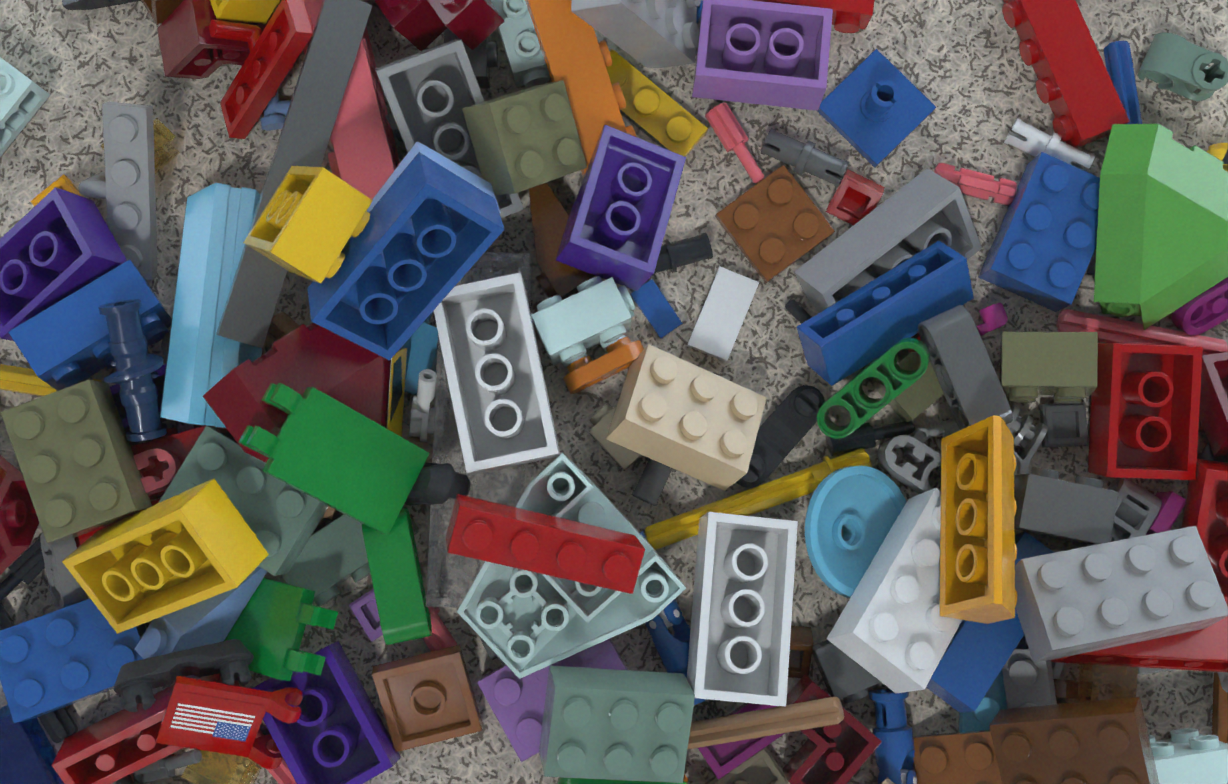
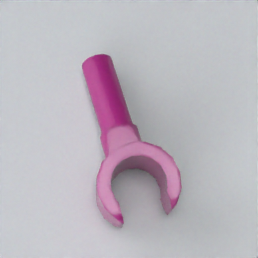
(993, 318)

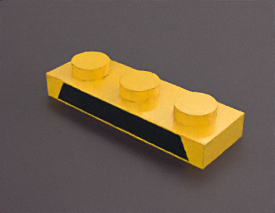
(654, 110)

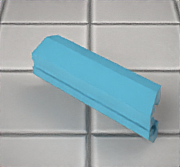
(210, 252)

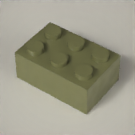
(76, 460)

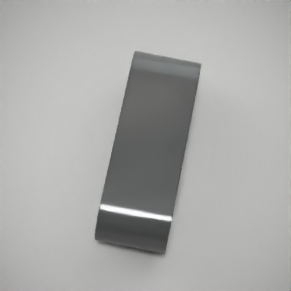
(964, 368)

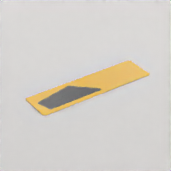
(396, 392)

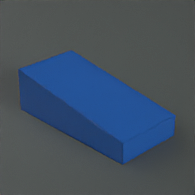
(656, 308)

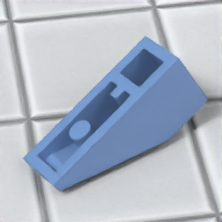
(198, 623)

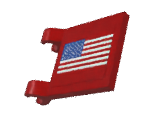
(226, 718)

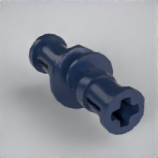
(134, 370)

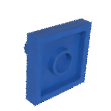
(875, 108)

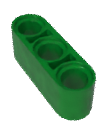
(858, 403)
(398, 581)

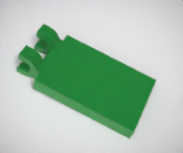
(338, 456)
(274, 628)

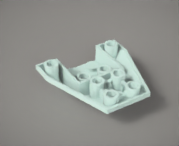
(546, 618)

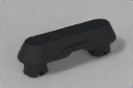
(782, 433)
(437, 484)
(141, 676)

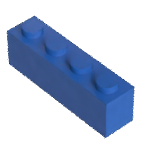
(884, 312)
(980, 649)

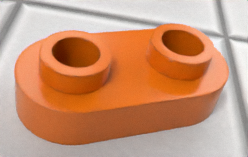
(586, 372)

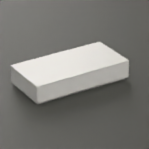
(723, 314)

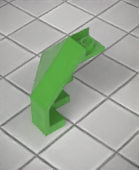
(1158, 223)

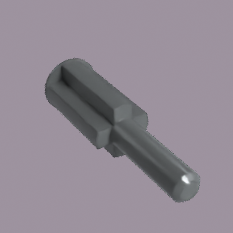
(166, 766)

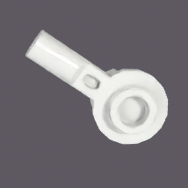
(421, 414)

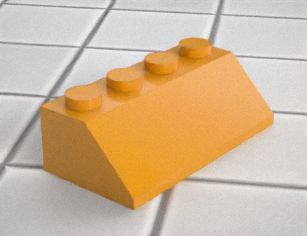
(978, 523)

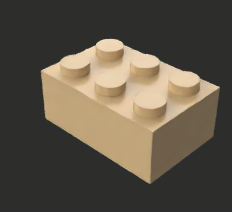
(687, 418)

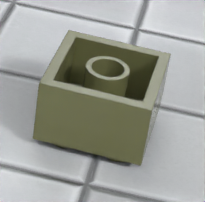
(525, 138)
(1048, 365)

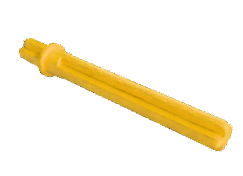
(753, 499)

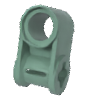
(1182, 67)

